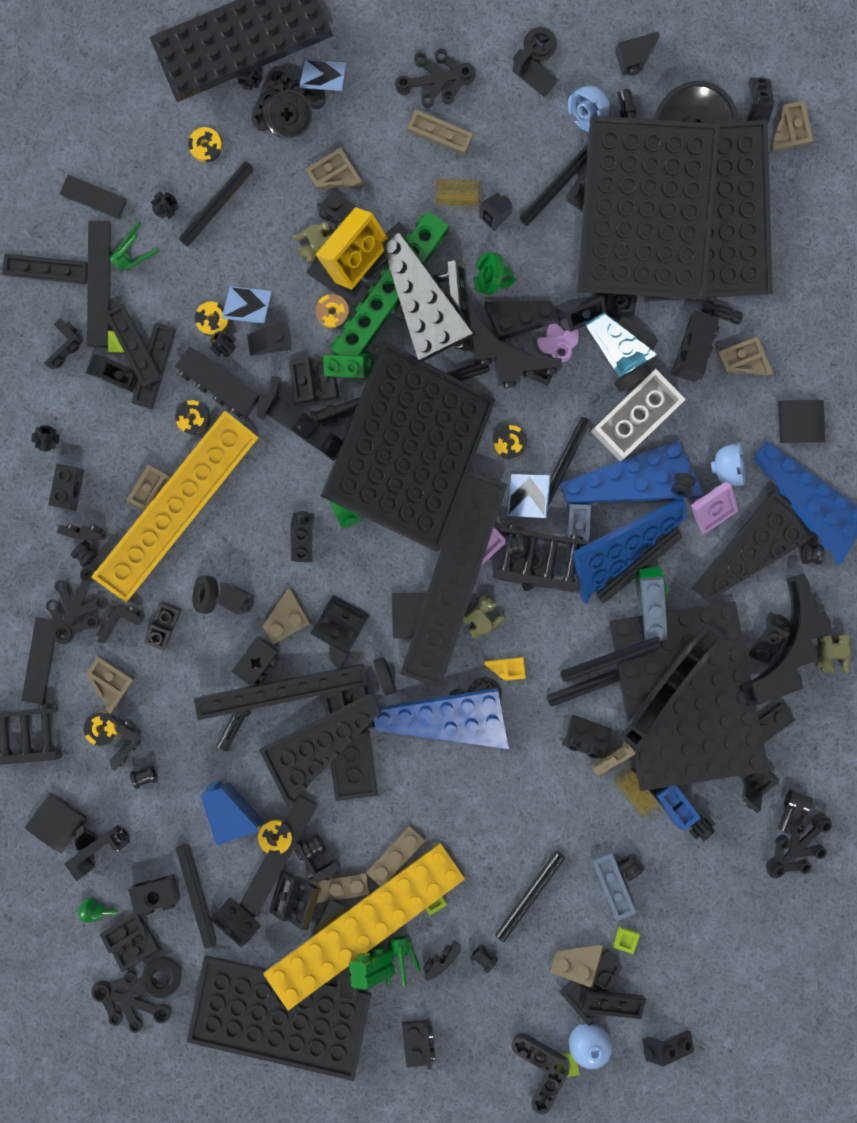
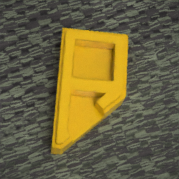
(508, 668)

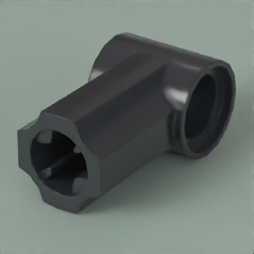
(796, 807)

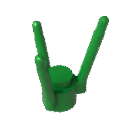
(121, 258)
(400, 946)

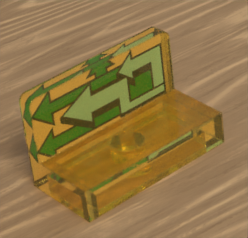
(457, 192)
(641, 800)

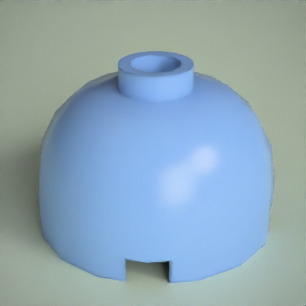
(588, 102)
(729, 465)
(590, 1045)

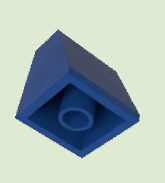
(229, 813)

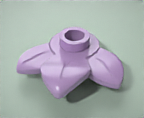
(556, 340)

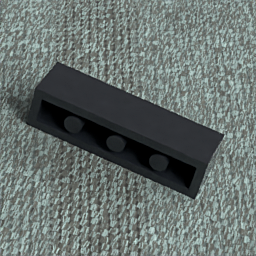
(218, 382)

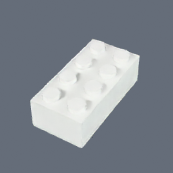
(638, 415)

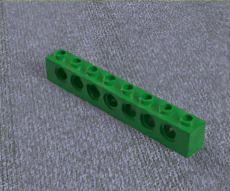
(425, 224)

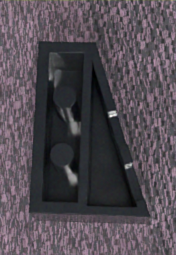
(696, 346)

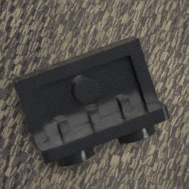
(587, 737)

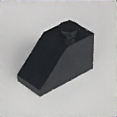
(635, 52)
(495, 210)
(579, 311)
(269, 340)
(112, 372)

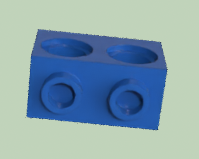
(676, 807)

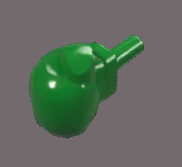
(92, 911)

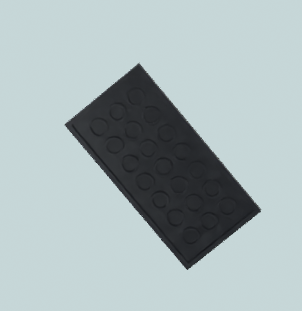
(236, 41)
(245, 1017)

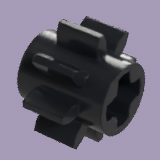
(250, 79)
(164, 205)
(222, 343)
(45, 438)
(702, 828)

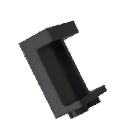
(81, 863)

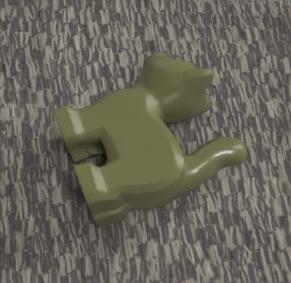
(317, 237)
(481, 621)
(831, 651)

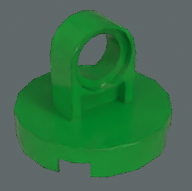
(491, 274)

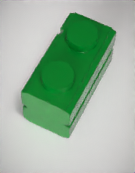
(372, 968)

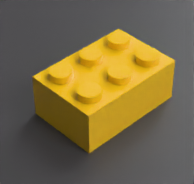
(352, 248)

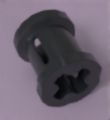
(143, 776)
(484, 958)

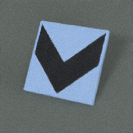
(323, 75)
(247, 304)
(529, 495)

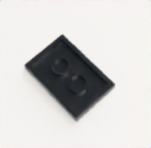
(354, 770)

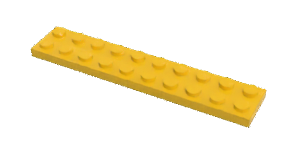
(175, 506)
(363, 926)

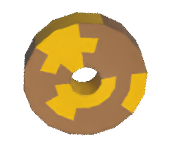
(325, 304)

